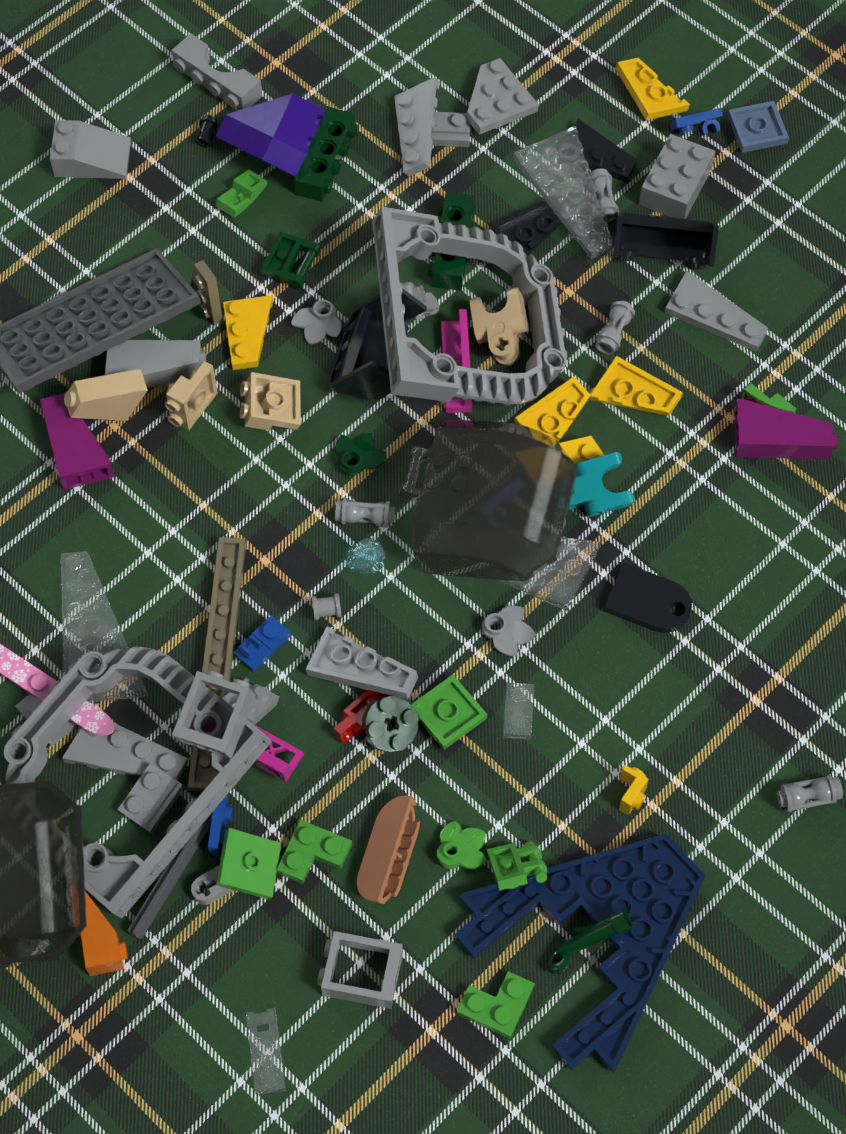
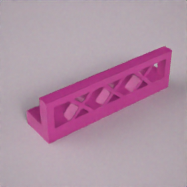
(456, 344)
(267, 760)

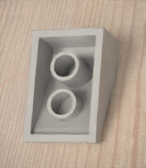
(88, 151)

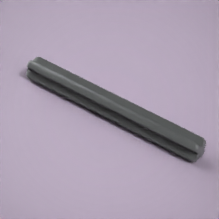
(166, 883)

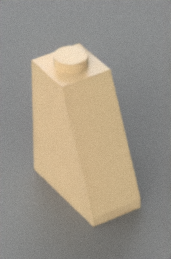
(106, 396)

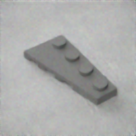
(350, 664)
(123, 753)

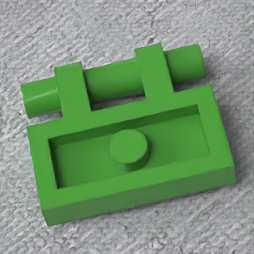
(508, 865)

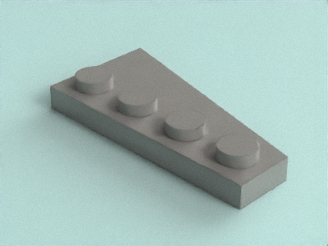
(415, 124)
(711, 311)

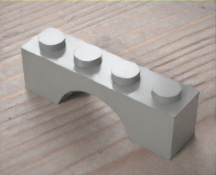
(237, 88)

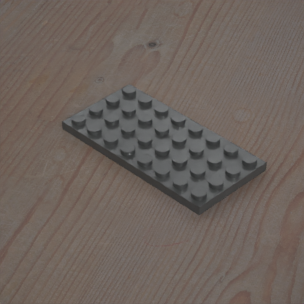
(92, 319)

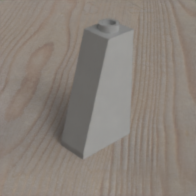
(157, 359)

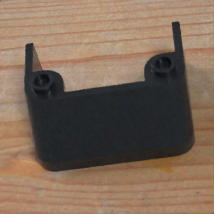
(666, 238)
(362, 350)

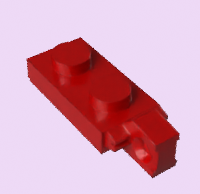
(352, 719)

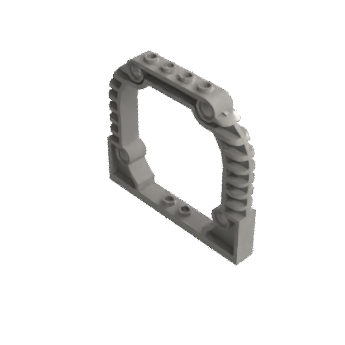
(438, 377)
(123, 879)

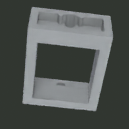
(225, 746)
(355, 994)

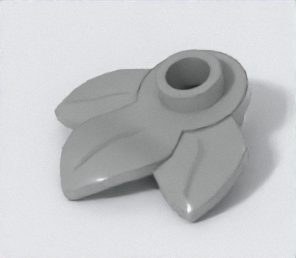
(317, 324)
(511, 631)

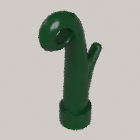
(617, 923)

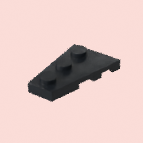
(604, 154)
(529, 226)

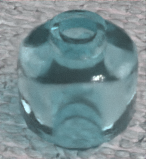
(366, 557)

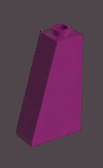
(780, 434)
(74, 447)

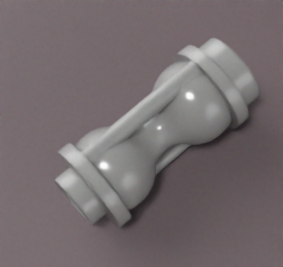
(603, 185)
(610, 337)
(352, 511)
(823, 791)

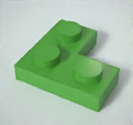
(310, 844)
(499, 1012)

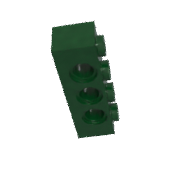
(325, 154)
(449, 270)

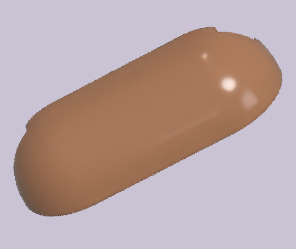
(388, 850)

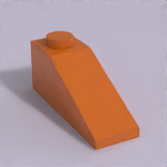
(100, 943)

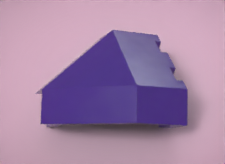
(274, 130)

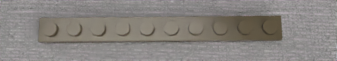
(220, 639)

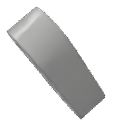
(208, 880)

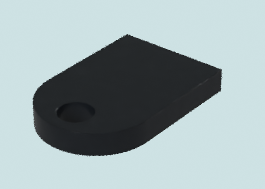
(647, 600)

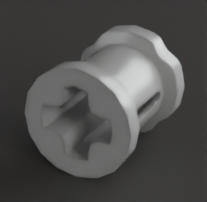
(326, 606)

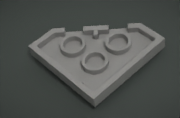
(498, 98)

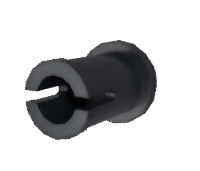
(208, 125)

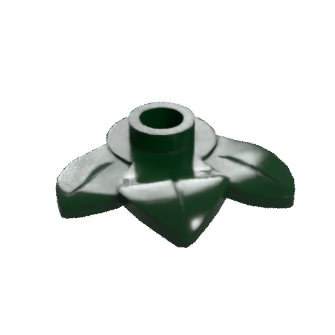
(360, 452)

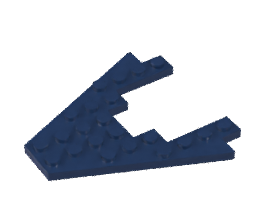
(646, 879)

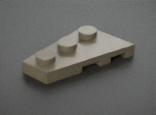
(206, 287)

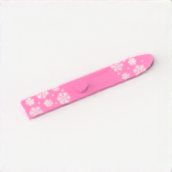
(39, 684)

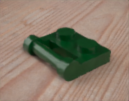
(282, 257)

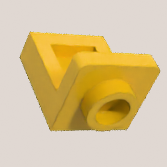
(634, 796)

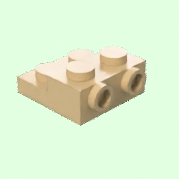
(191, 397)
(270, 402)

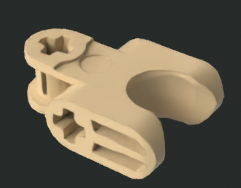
(502, 327)

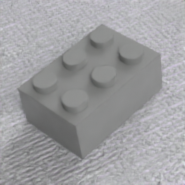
(677, 177)

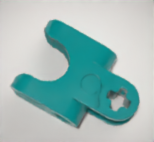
(590, 490)

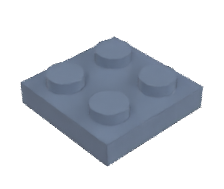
(758, 126)

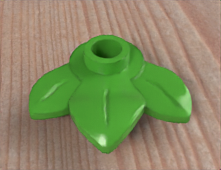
(464, 844)

